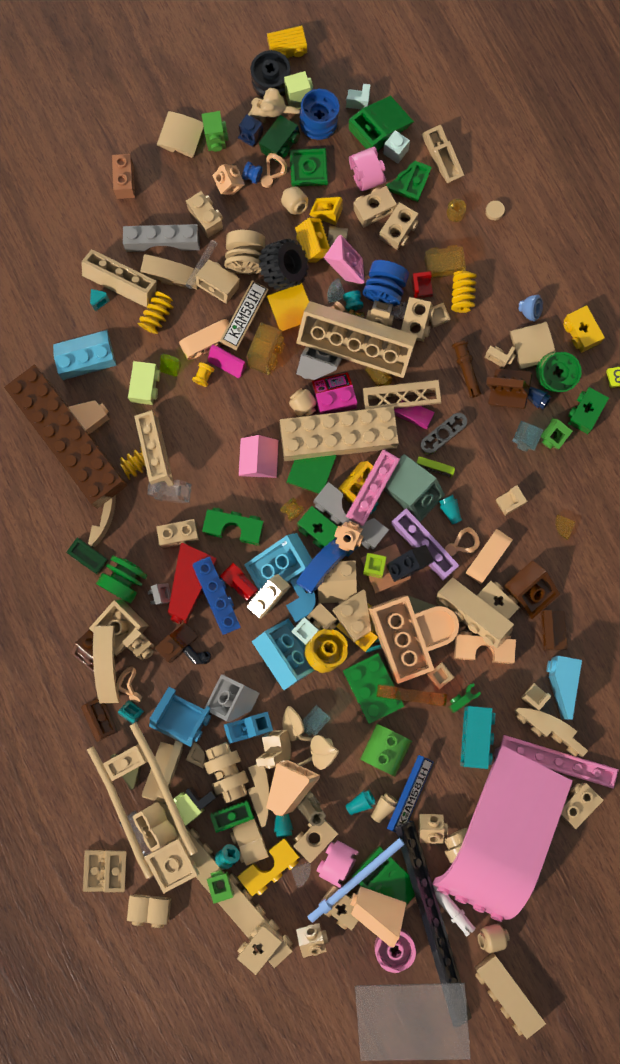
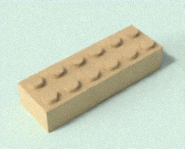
(356, 339)
(339, 433)

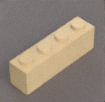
(118, 278)
(475, 613)
(509, 995)

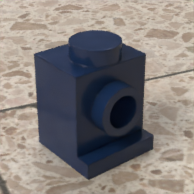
(250, 130)

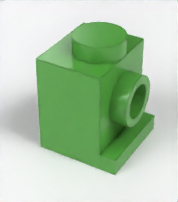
(561, 431)
(220, 894)

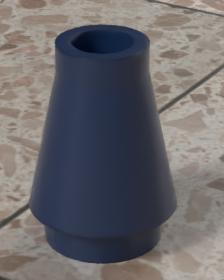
(538, 398)

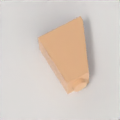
(90, 415)
(289, 787)
(379, 914)

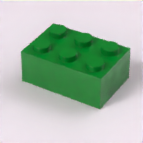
(364, 682)

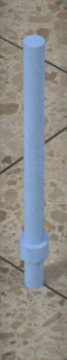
(326, 905)

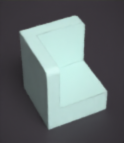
(358, 99)
(305, 630)

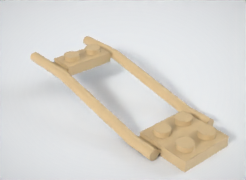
(173, 862)

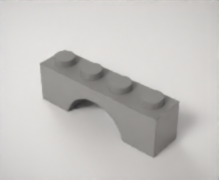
(178, 236)
(330, 501)

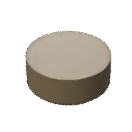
(495, 210)

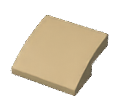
(180, 134)
(532, 344)
(104, 871)

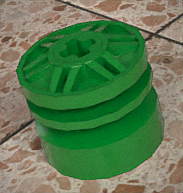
(569, 371)
(122, 579)

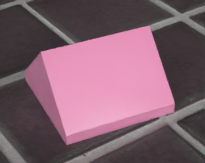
(346, 261)
(258, 457)

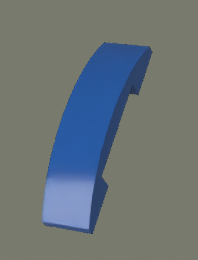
(321, 565)

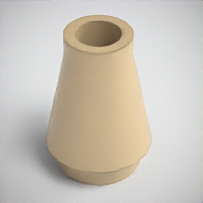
(384, 807)

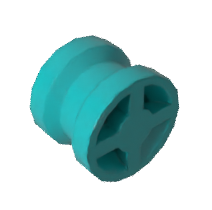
(353, 300)
(227, 856)

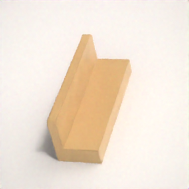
(167, 759)

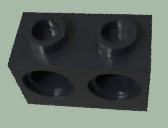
(410, 563)

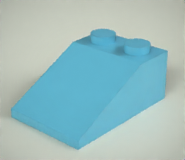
(285, 557)
(564, 680)

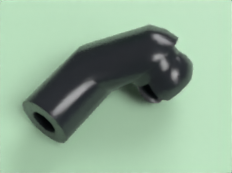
(197, 657)

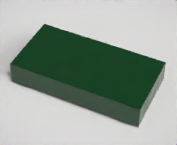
(87, 556)

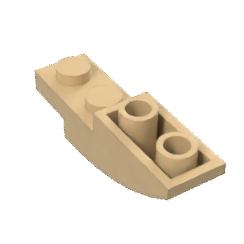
(544, 724)

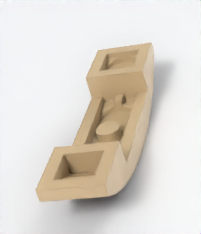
(97, 533)
(104, 664)

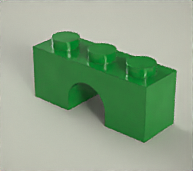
(217, 522)

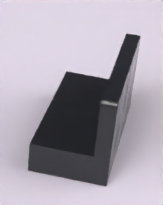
(201, 803)

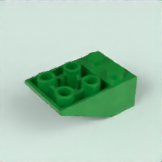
(378, 121)
(387, 878)

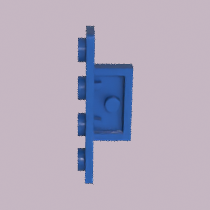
(216, 596)

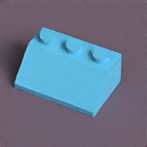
(84, 355)
(283, 654)

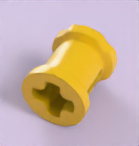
(203, 374)

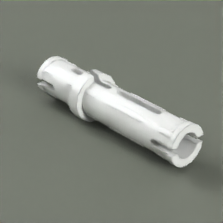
(456, 914)

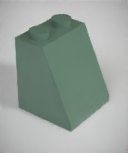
(414, 488)

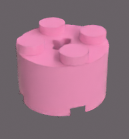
(367, 169)
(338, 863)
(401, 959)

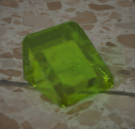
(169, 364)

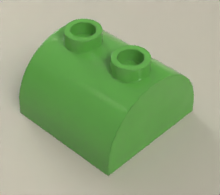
(386, 750)

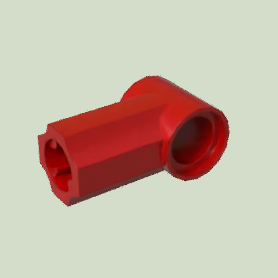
(235, 578)

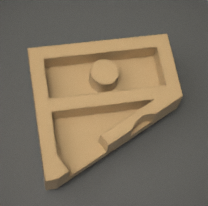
(354, 615)

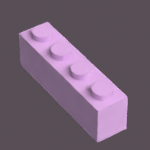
(418, 536)

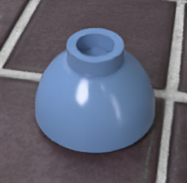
(531, 307)

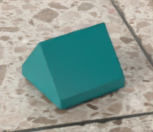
(98, 299)
(130, 712)

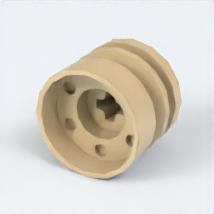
(244, 251)

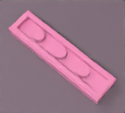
(372, 487)

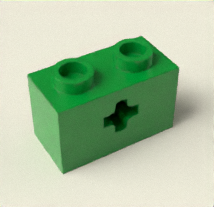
(595, 402)
(315, 518)

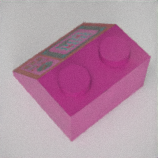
(334, 394)

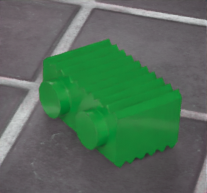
(232, 816)

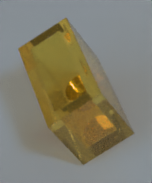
(445, 261)

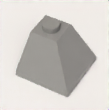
(316, 364)
(231, 699)

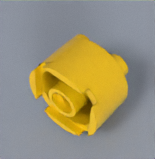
(319, 658)

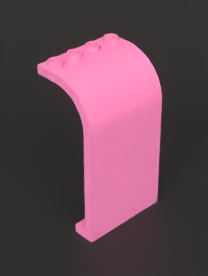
(507, 836)

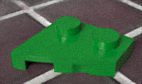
(411, 181)

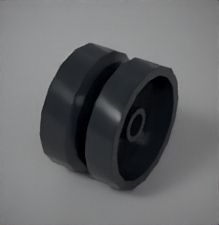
(269, 72)

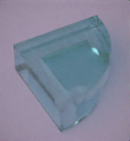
(335, 291)

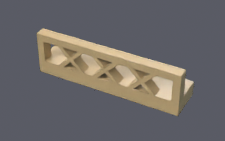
(401, 391)
(153, 448)

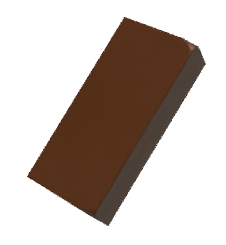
(99, 719)

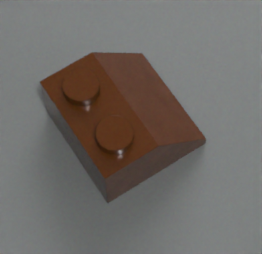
(532, 589)

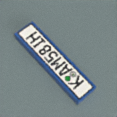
(410, 792)

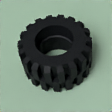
(283, 264)

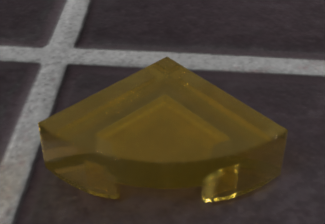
(564, 526)

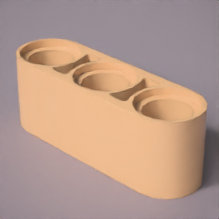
(201, 341)
(488, 556)

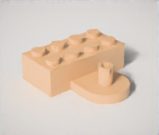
(410, 636)

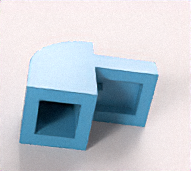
(303, 605)
(248, 727)

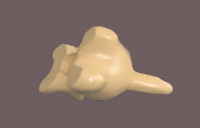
(270, 106)

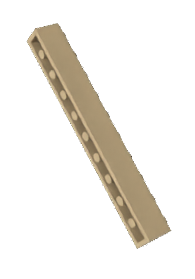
(240, 907)

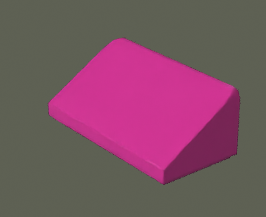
(226, 361)
(417, 415)

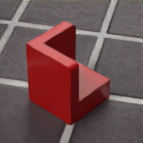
(422, 285)

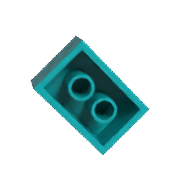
(477, 737)

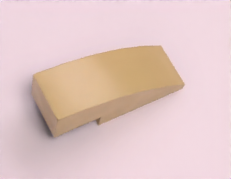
(442, 153)
(166, 271)
(260, 792)

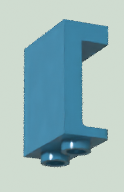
(179, 718)

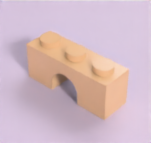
(467, 645)

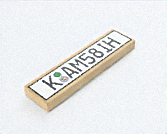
(244, 315)

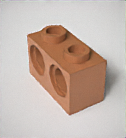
(123, 176)

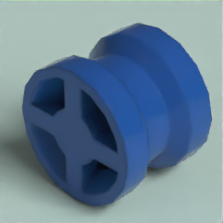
(252, 172)

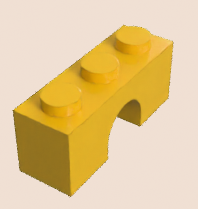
(257, 879)

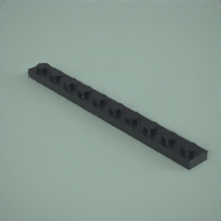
(428, 905)

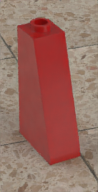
(186, 586)

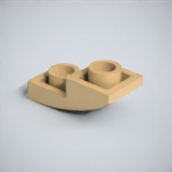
(139, 645)

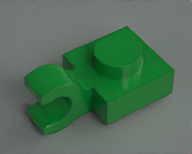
(458, 701)

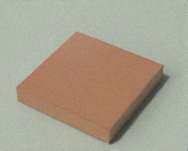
(386, 581)

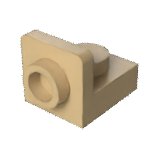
(497, 356)

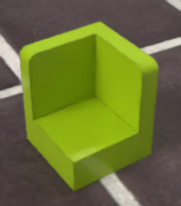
(374, 565)

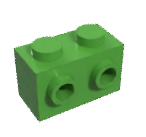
(215, 131)

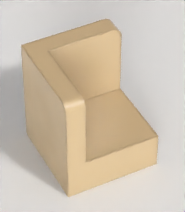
(511, 500)
(535, 697)

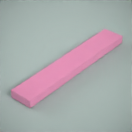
(563, 762)

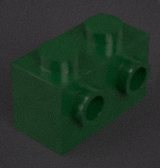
(280, 137)

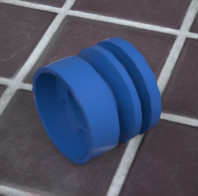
(319, 114)
(386, 282)

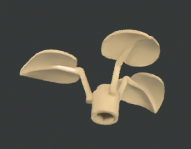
(321, 748)

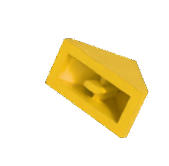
(327, 209)

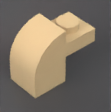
(276, 747)

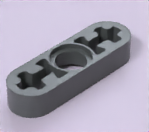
(450, 421)

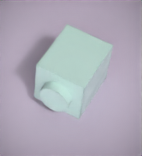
(396, 147)

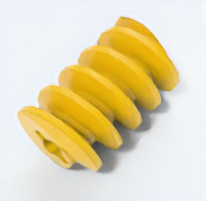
(462, 290)
(155, 312)
(133, 463)

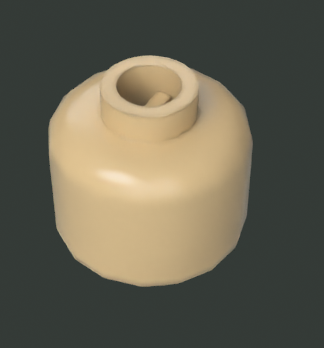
(294, 200)
(303, 402)
(493, 938)

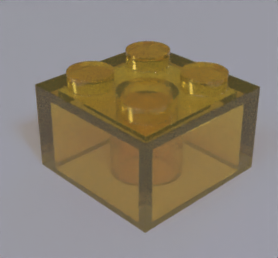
(265, 348)

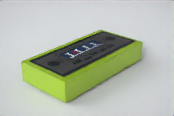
(436, 467)

